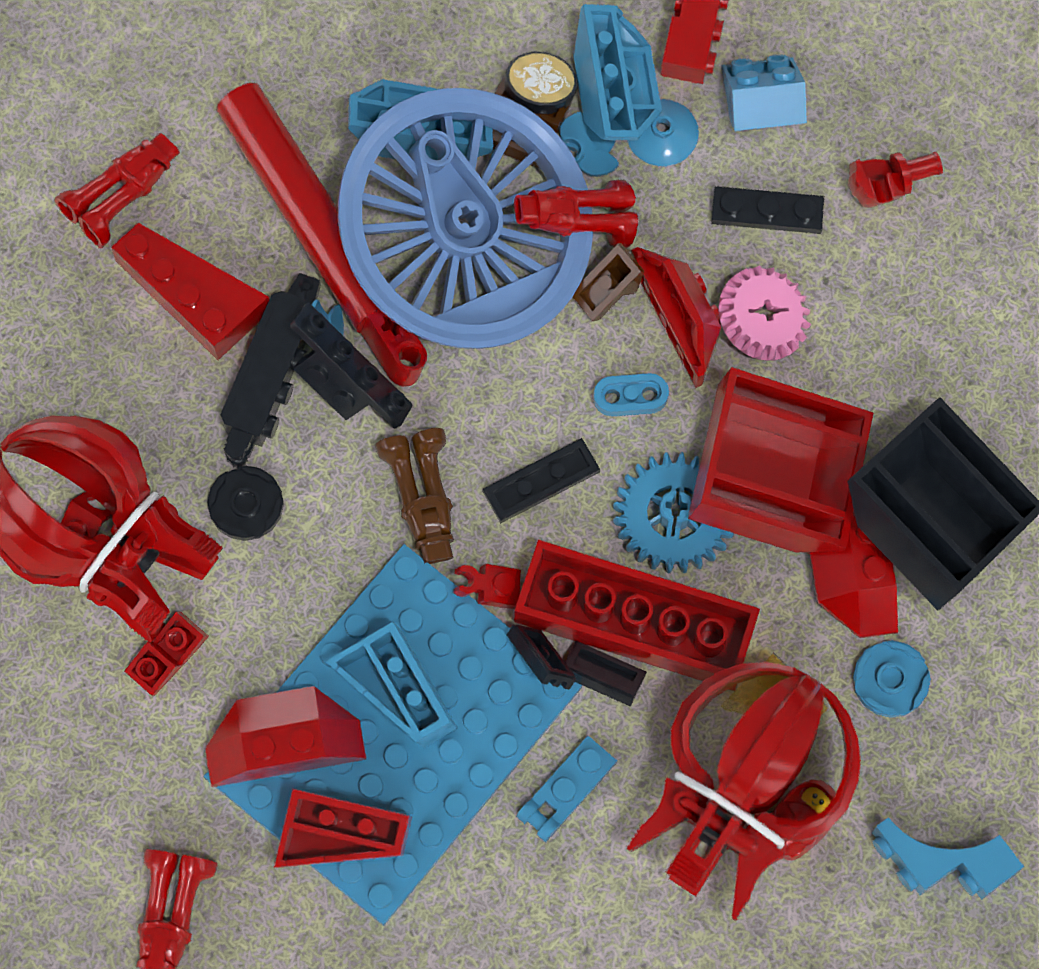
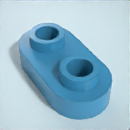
(630, 391)

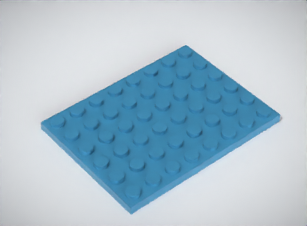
(442, 787)

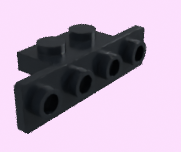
(343, 373)

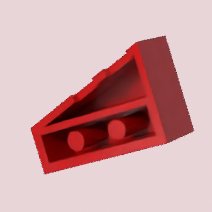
(338, 831)

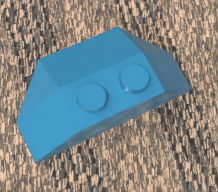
(614, 74)
(379, 97)

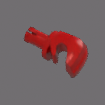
(884, 181)

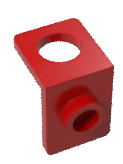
(83, 517)

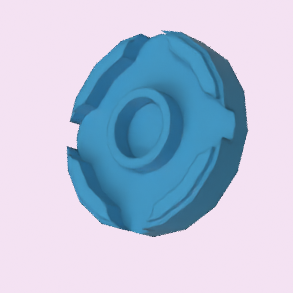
(883, 689)

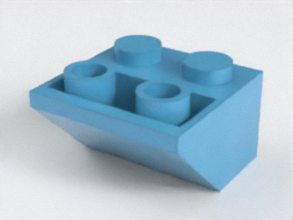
(764, 93)

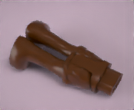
(426, 516)

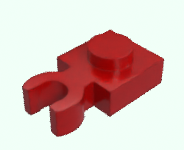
(494, 584)

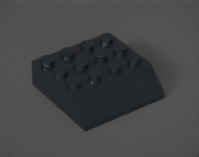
(940, 503)

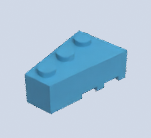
(395, 682)

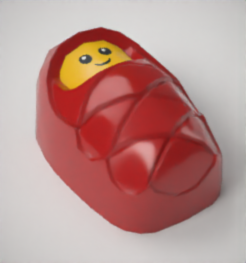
(800, 803)

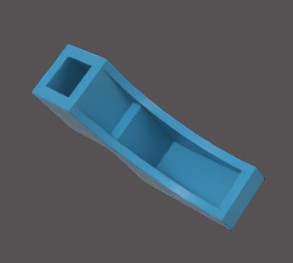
(923, 866)

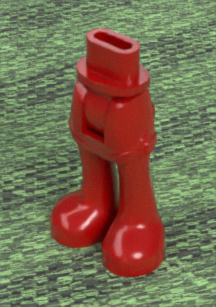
(135, 170)
(559, 213)
(165, 941)

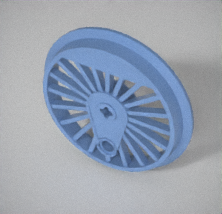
(451, 191)

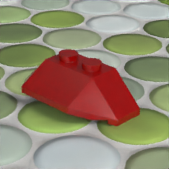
(682, 309)
(857, 586)
(282, 736)

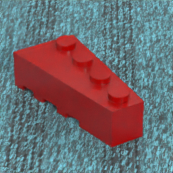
(691, 38)
(194, 292)

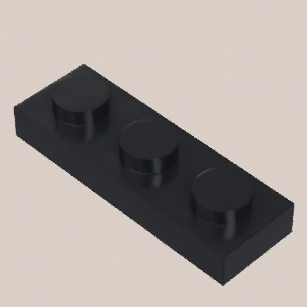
(767, 210)

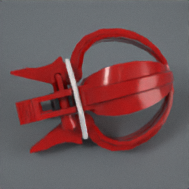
(143, 529)
(753, 774)

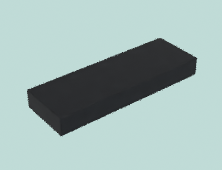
(541, 480)

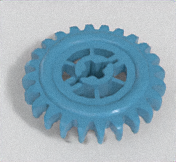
(639, 529)

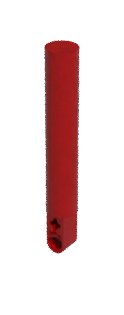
(315, 223)

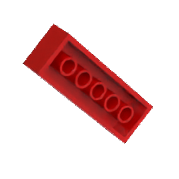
(633, 613)

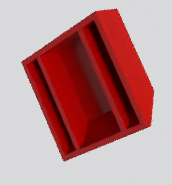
(780, 464)

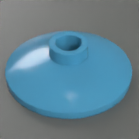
(670, 146)

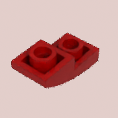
(166, 653)

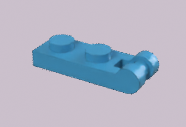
(567, 787)

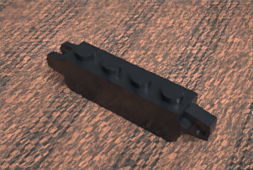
(266, 372)

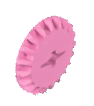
(750, 330)

